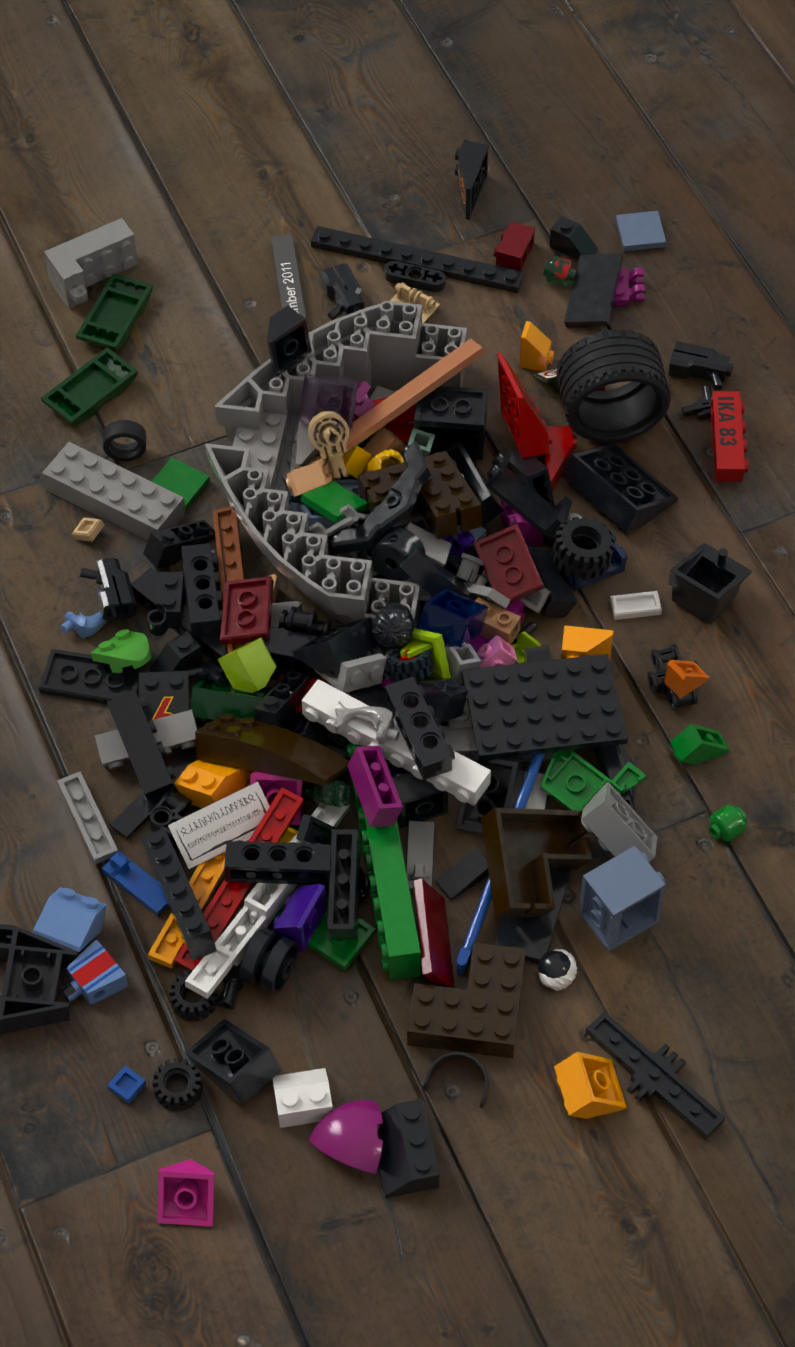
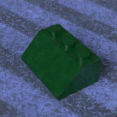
(212, 700)

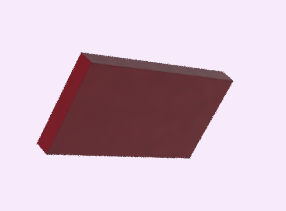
(433, 934)

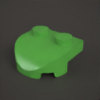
(123, 650)

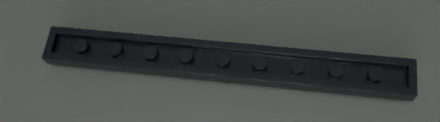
(386, 251)

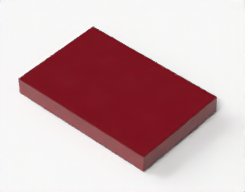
(509, 564)
(247, 610)

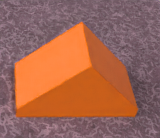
(684, 677)

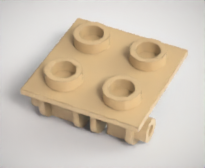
(406, 295)

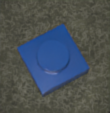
(126, 1084)

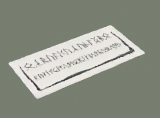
(229, 819)

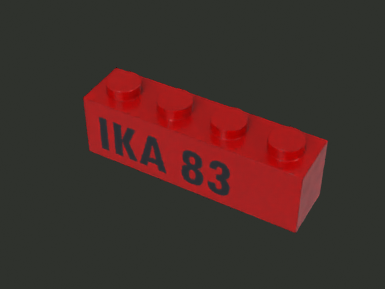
(728, 436)

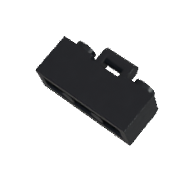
(561, 598)

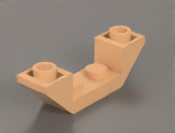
(309, 477)

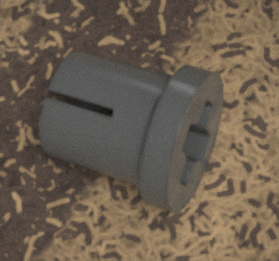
(469, 568)

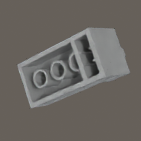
(90, 260)

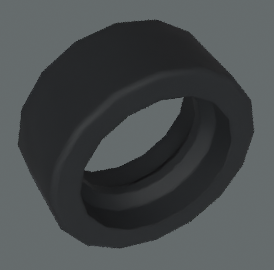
(128, 429)

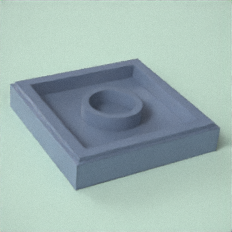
(640, 231)

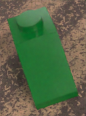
(698, 744)

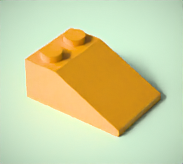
(210, 782)

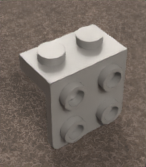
(358, 673)

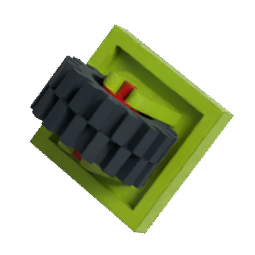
(420, 657)

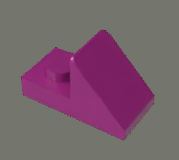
(363, 403)

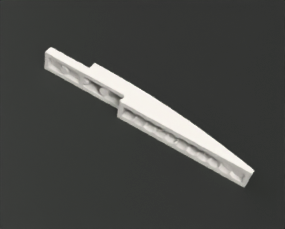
(258, 912)

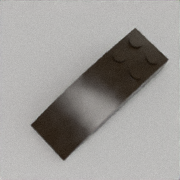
(267, 750)

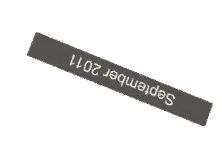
(287, 273)

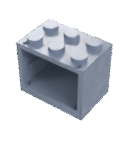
(622, 898)

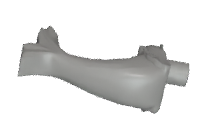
(379, 717)

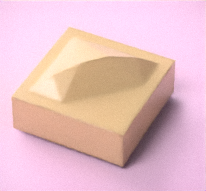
(88, 529)

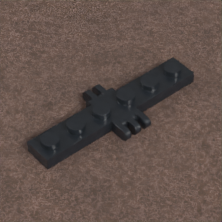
(655, 1075)

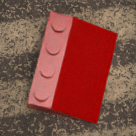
(520, 413)

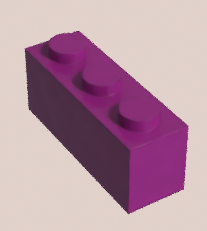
(374, 786)

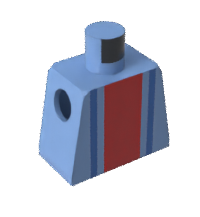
(94, 975)

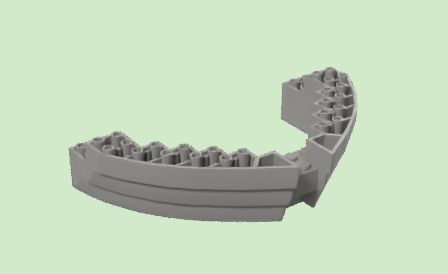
(373, 345)

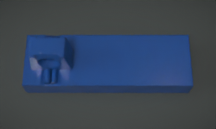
(136, 883)

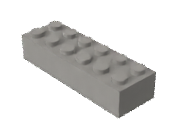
(112, 492)

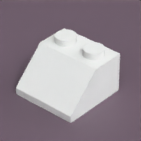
(302, 1097)

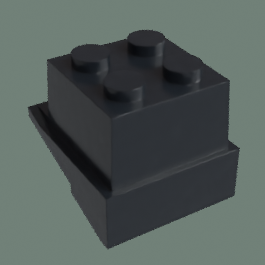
(706, 581)

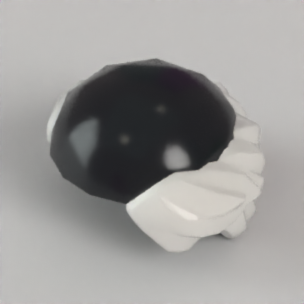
(557, 969)

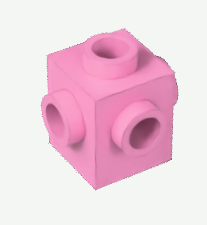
(497, 653)

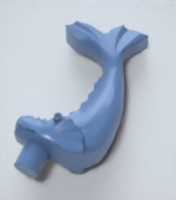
(83, 625)

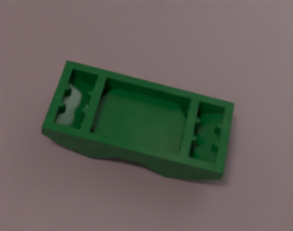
(115, 312)
(90, 387)

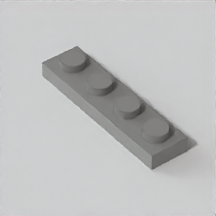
(87, 817)

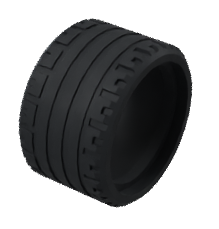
(606, 360)

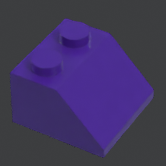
(302, 914)

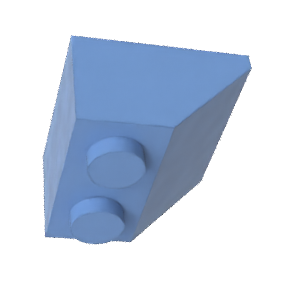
(71, 919)

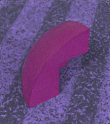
(351, 1135)

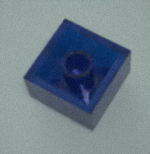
(453, 617)

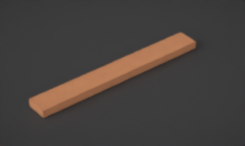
(413, 392)

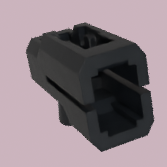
(343, 289)
(701, 362)
(114, 587)

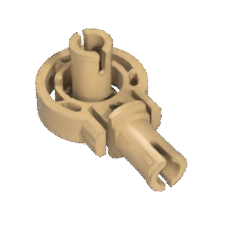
(330, 439)

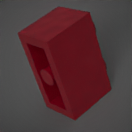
(514, 246)

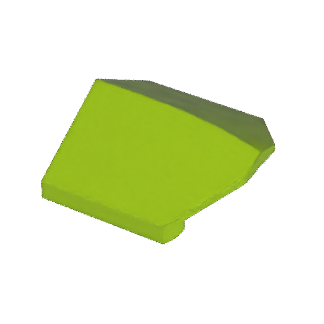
(248, 666)

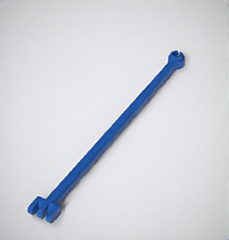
(466, 951)

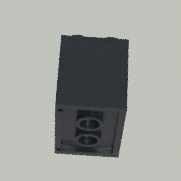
(454, 416)

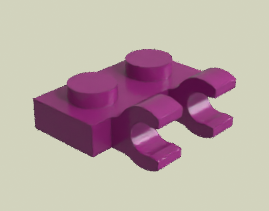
(624, 293)

